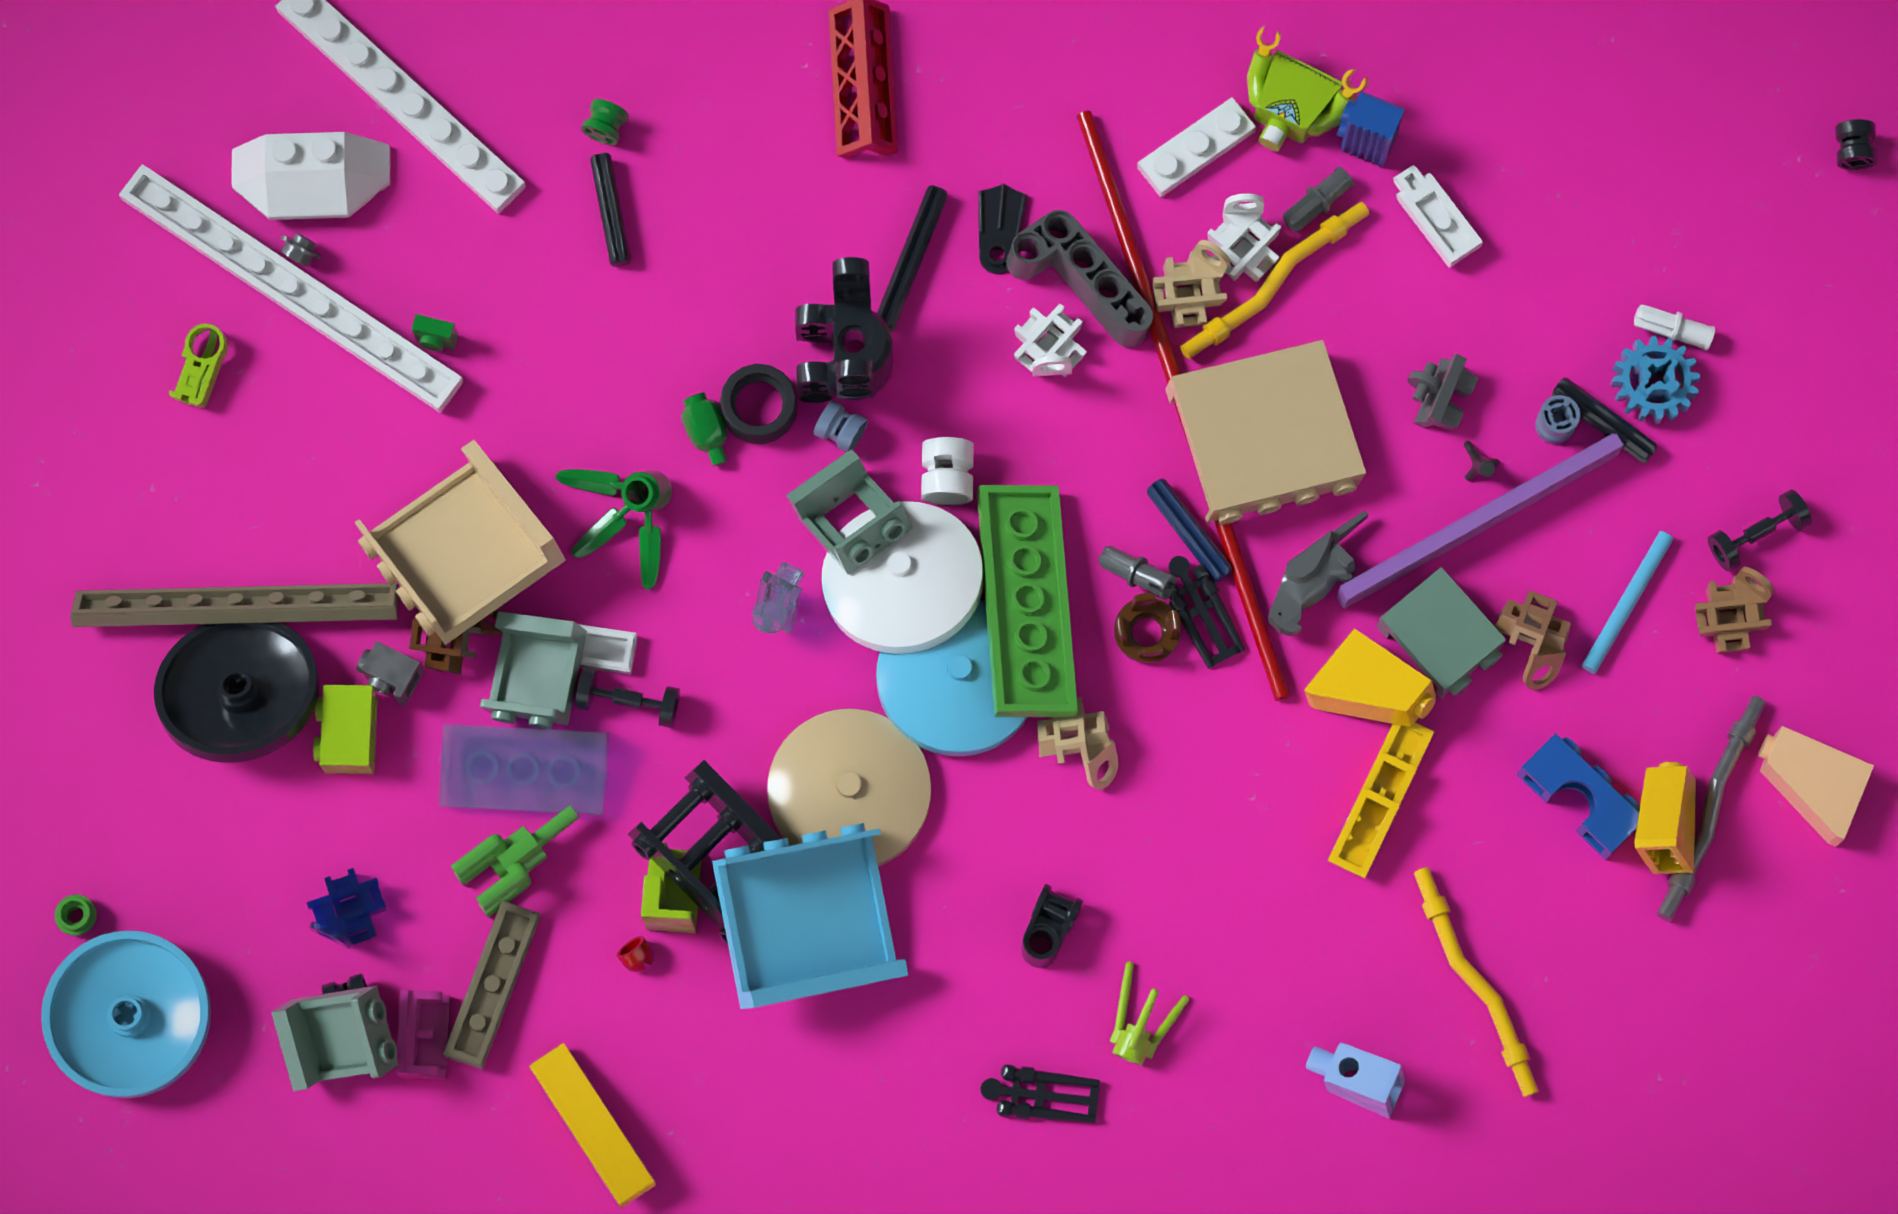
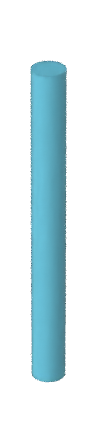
(1627, 602)

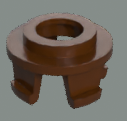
(1141, 607)

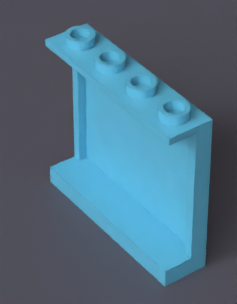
(806, 917)

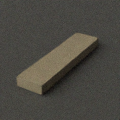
(492, 985)

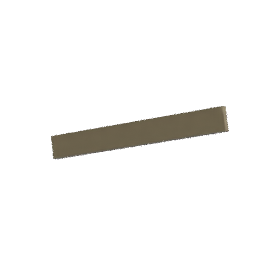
(235, 605)

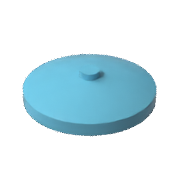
(946, 694)
(126, 1014)

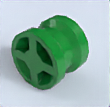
(604, 122)

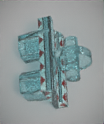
(778, 600)

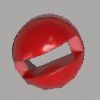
(635, 953)

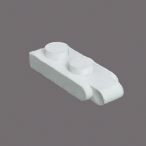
(1436, 216)

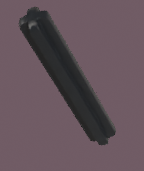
(912, 255)

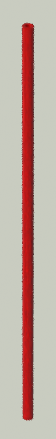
(1170, 368)

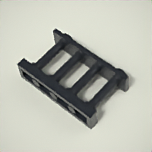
(733, 817)

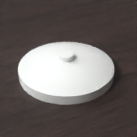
(912, 589)

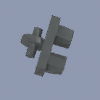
(1435, 389)

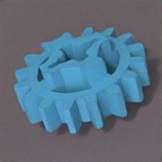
(1645, 368)

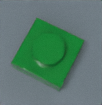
(434, 333)

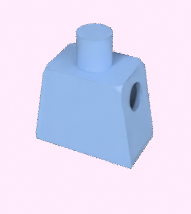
(1374, 1085)

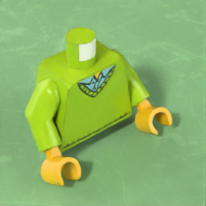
(1293, 96)

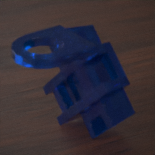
(352, 914)

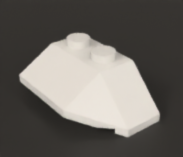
(310, 174)

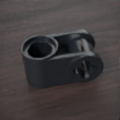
(1052, 920)

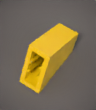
(1370, 684)
(1667, 819)

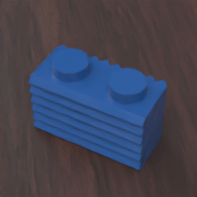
(1370, 127)

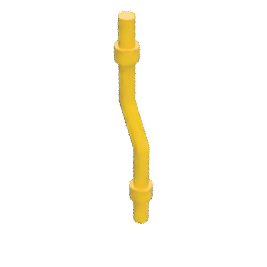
(1219, 329)
(1514, 1053)

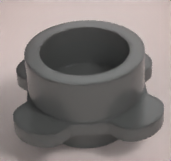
(300, 249)

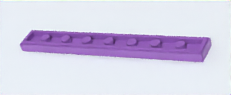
(1479, 520)

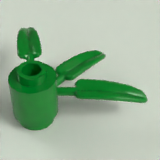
(636, 498)

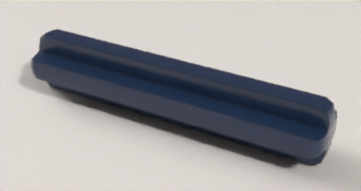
(1189, 529)

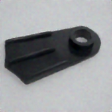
(1000, 221)

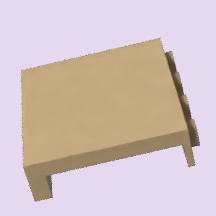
(1267, 431)
(462, 548)

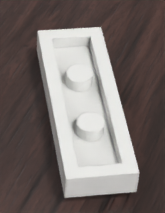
(1196, 147)

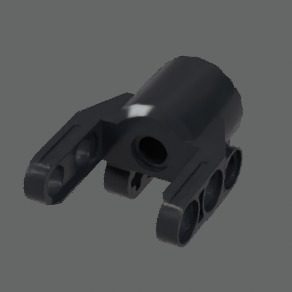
(850, 318)

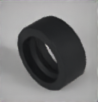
(753, 374)

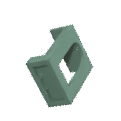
(831, 488)

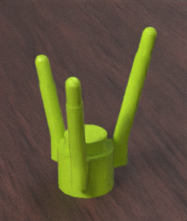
(1134, 1042)

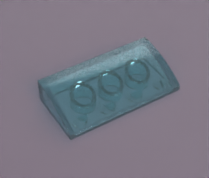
(523, 768)

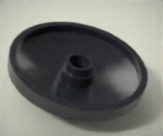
(236, 690)

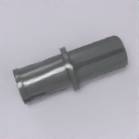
(1317, 199)
(1137, 572)

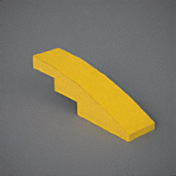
(1380, 798)
(592, 1125)

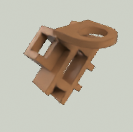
(1730, 625)
(1537, 628)

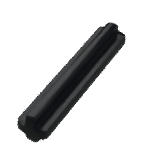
(610, 209)
(1607, 421)

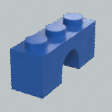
(1561, 767)

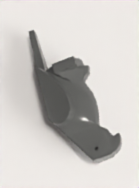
(1312, 577)

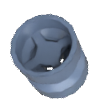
(840, 426)
(1554, 428)

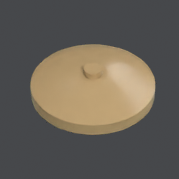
(850, 772)

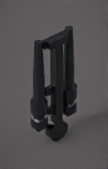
(1179, 568)
(992, 1089)

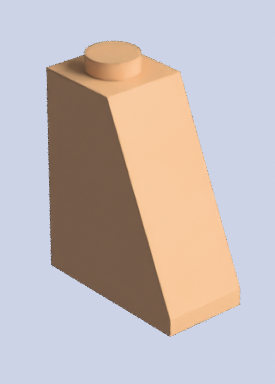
(1815, 780)

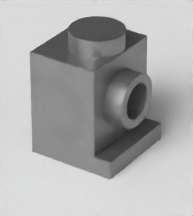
(390, 672)

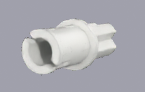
(1674, 326)

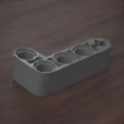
(1123, 316)

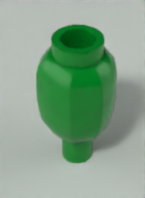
(705, 426)

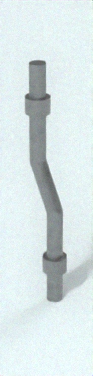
(1739, 736)

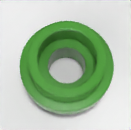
(67, 906)

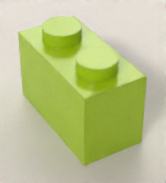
(346, 729)

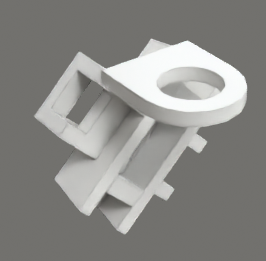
(1236, 225)
(1054, 349)

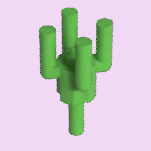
(510, 859)

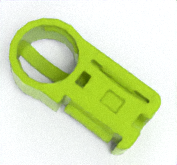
(200, 373)

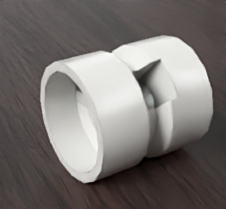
(947, 468)

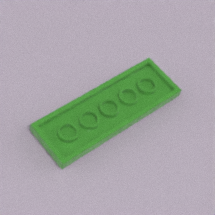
(1026, 601)

